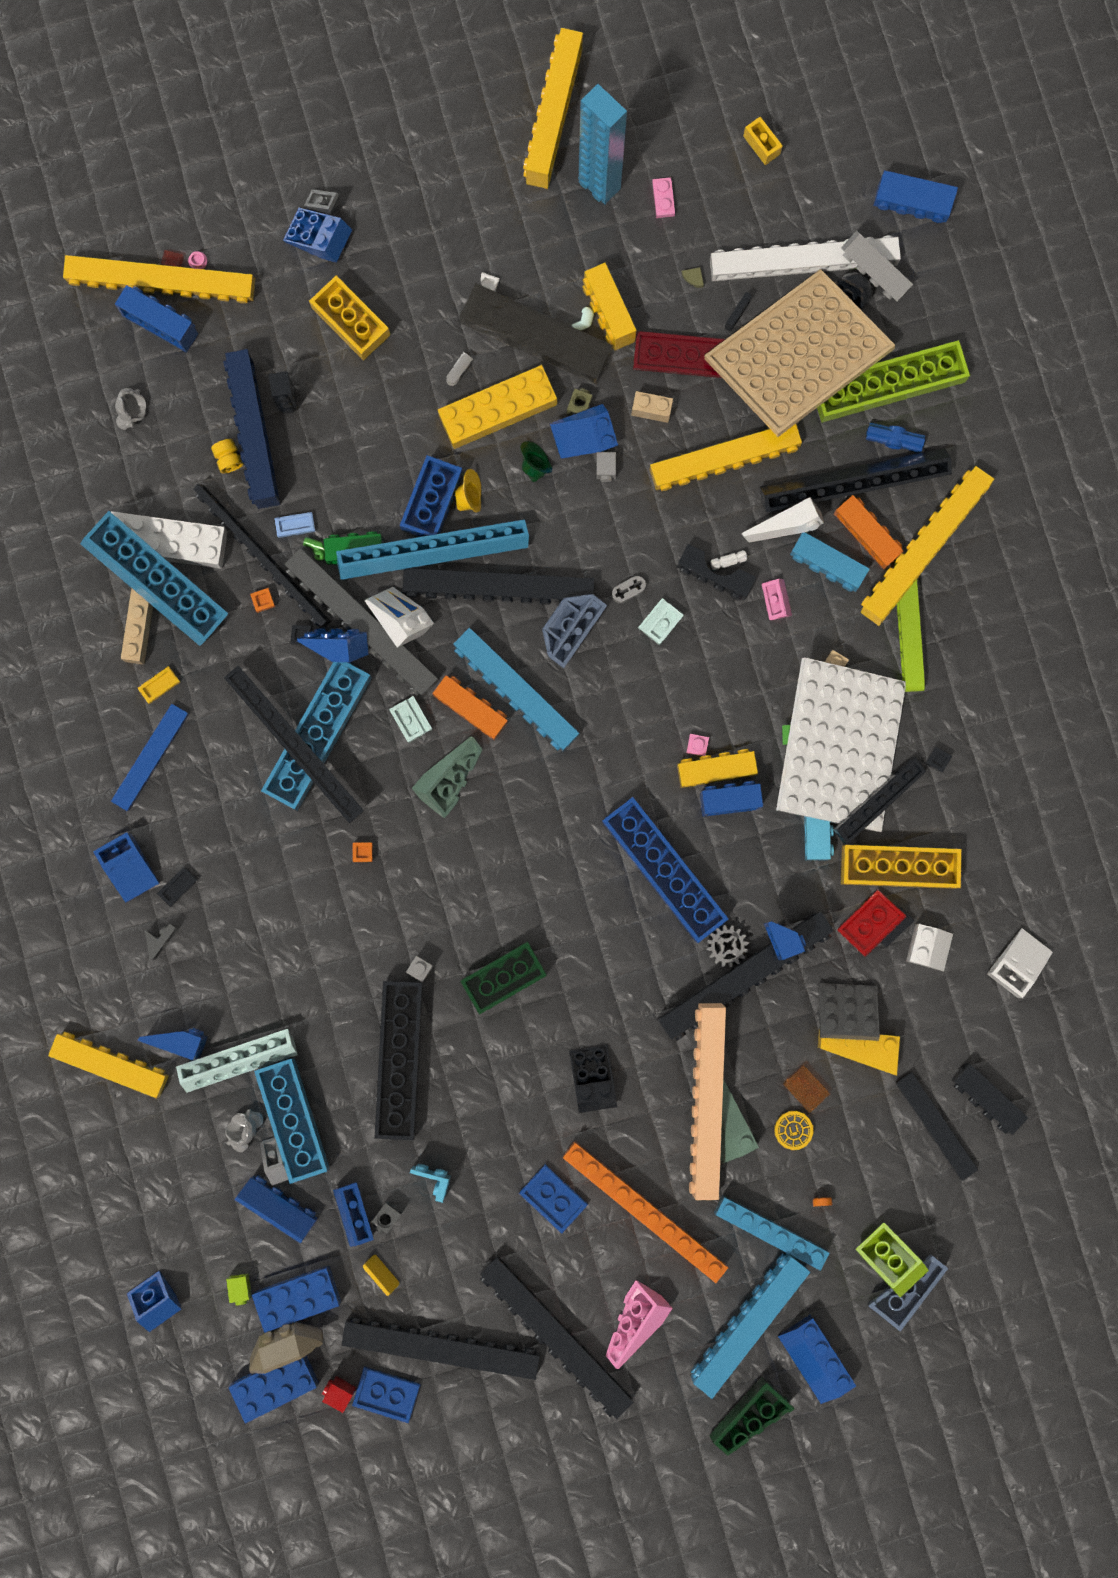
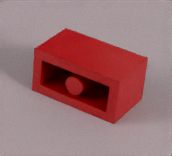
(338, 1393)

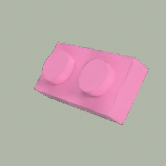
(663, 197)

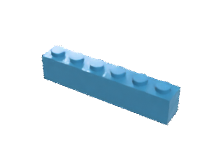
(771, 1232)

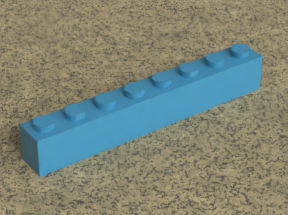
(517, 690)

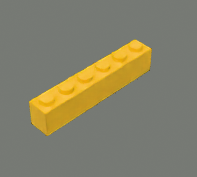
(108, 1065)

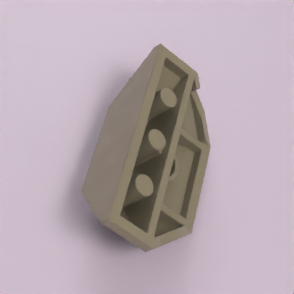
(284, 1346)

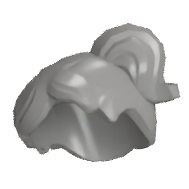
(129, 407)
(243, 1129)

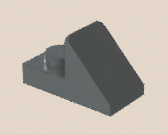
(322, 201)
(157, 944)

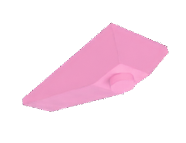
(641, 1317)

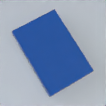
(553, 1198)
(386, 1394)

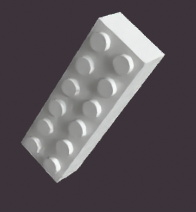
(180, 540)

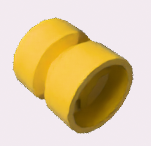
(226, 453)

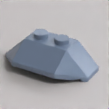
(570, 626)

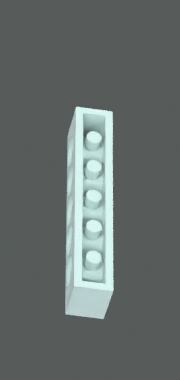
(236, 1060)

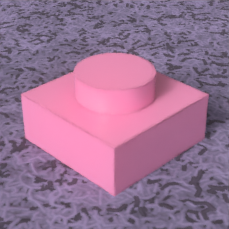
(697, 745)

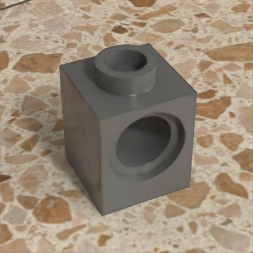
(388, 1209)

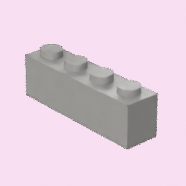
(876, 266)

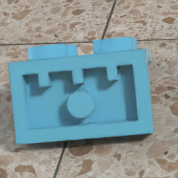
(440, 1175)

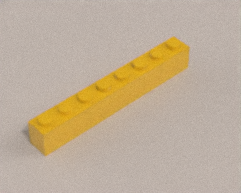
(723, 457)

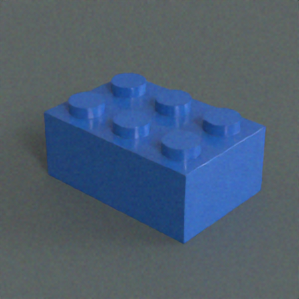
(731, 799)

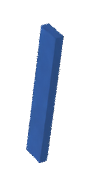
(149, 757)

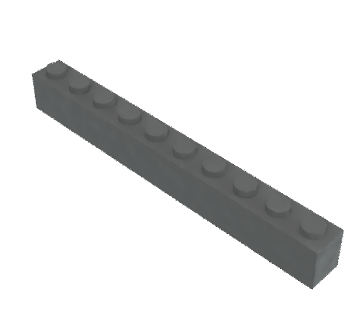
(356, 617)

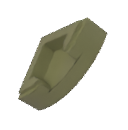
(693, 277)

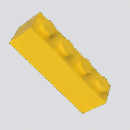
(717, 769)

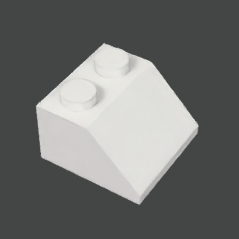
(929, 947)

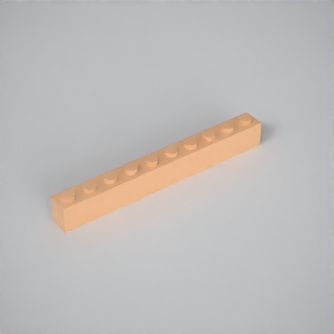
(708, 1101)

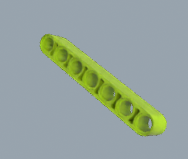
(910, 640)

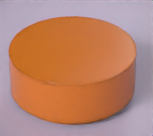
(822, 1201)

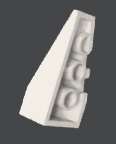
(795, 520)

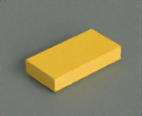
(158, 685)

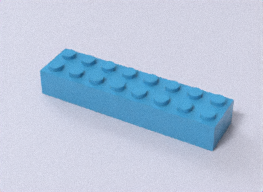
(154, 578)
(319, 730)
(749, 1324)

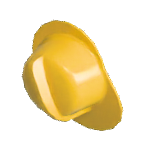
(469, 493)

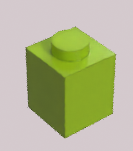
(239, 1289)

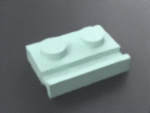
(660, 621)
(410, 719)

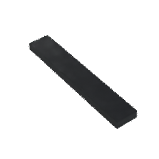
(879, 800)
(936, 1126)

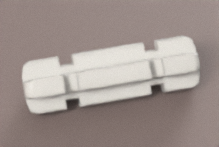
(728, 560)

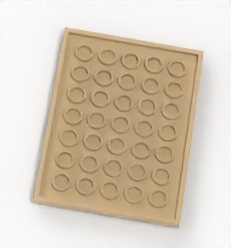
(799, 352)

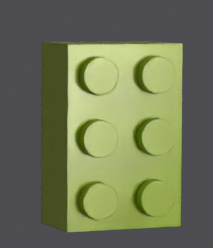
(892, 1259)

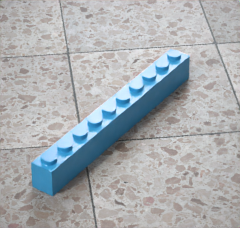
(432, 549)

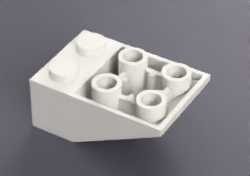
(1020, 964)

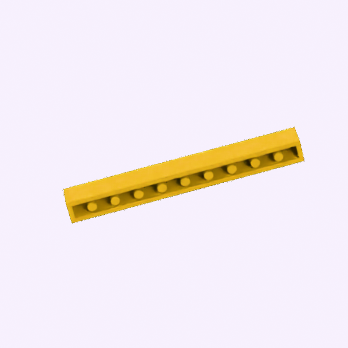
(159, 278)
(927, 545)

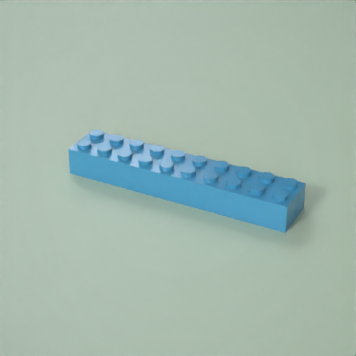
(601, 144)

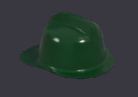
(535, 461)

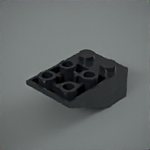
(593, 1079)

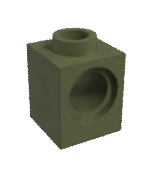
(580, 394)

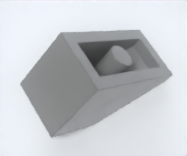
(272, 1161)

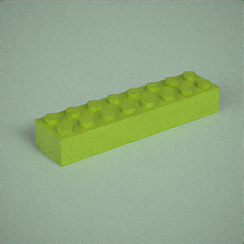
(899, 380)

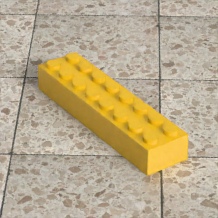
(553, 108)

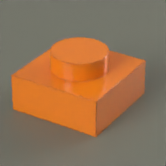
(262, 600)
(363, 852)

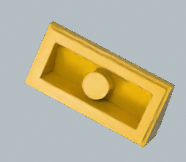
(381, 1275)

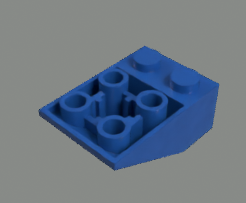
(318, 234)
(337, 645)
(126, 866)

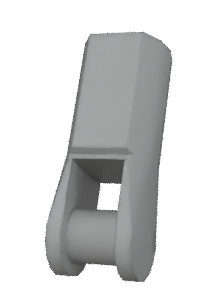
(459, 369)

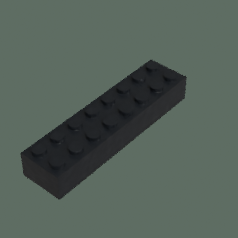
(398, 1060)

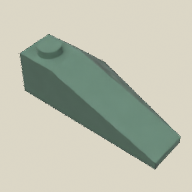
(444, 780)
(735, 1133)

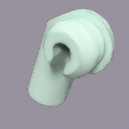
(586, 319)

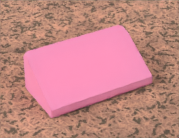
(776, 599)

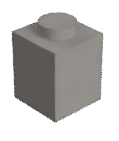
(606, 466)
(420, 969)

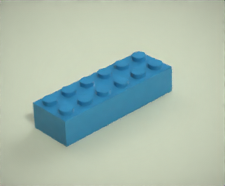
(292, 1120)

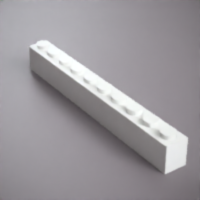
(792, 259)

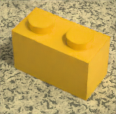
(762, 140)

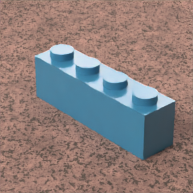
(829, 562)

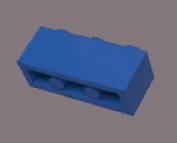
(353, 1214)

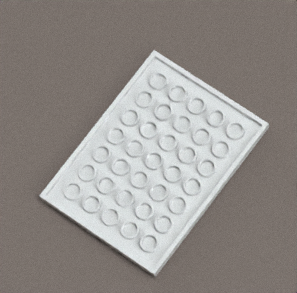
(839, 741)

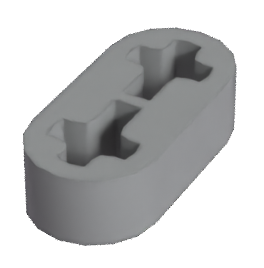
(626, 586)

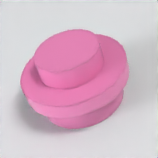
(197, 260)

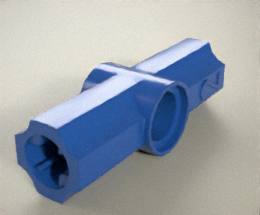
(895, 437)

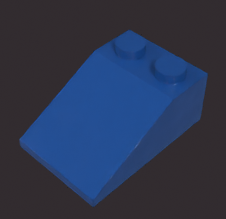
(584, 432)
(182, 1043)

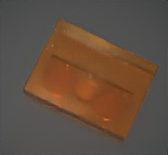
(806, 1089)

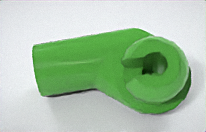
(317, 546)

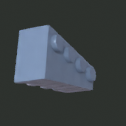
(900, 1309)

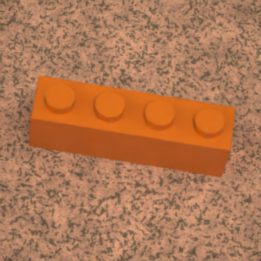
(868, 531)
(470, 708)

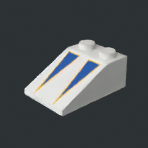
(399, 616)

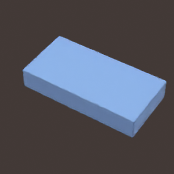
(294, 524)

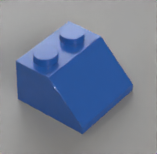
(784, 941)
(153, 1301)

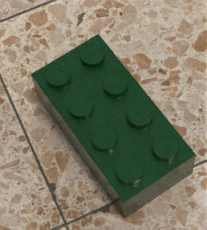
(503, 978)

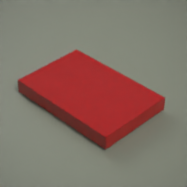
(871, 923)

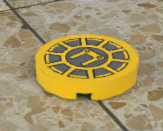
(793, 1130)

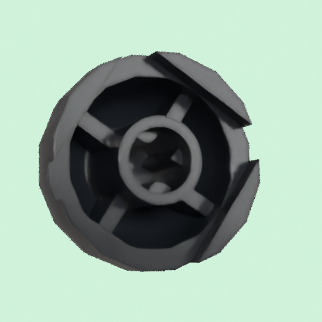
(856, 288)

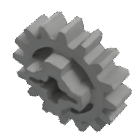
(734, 951)

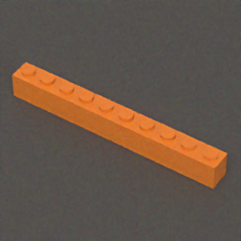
(645, 1212)

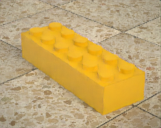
(497, 407)
(901, 866)

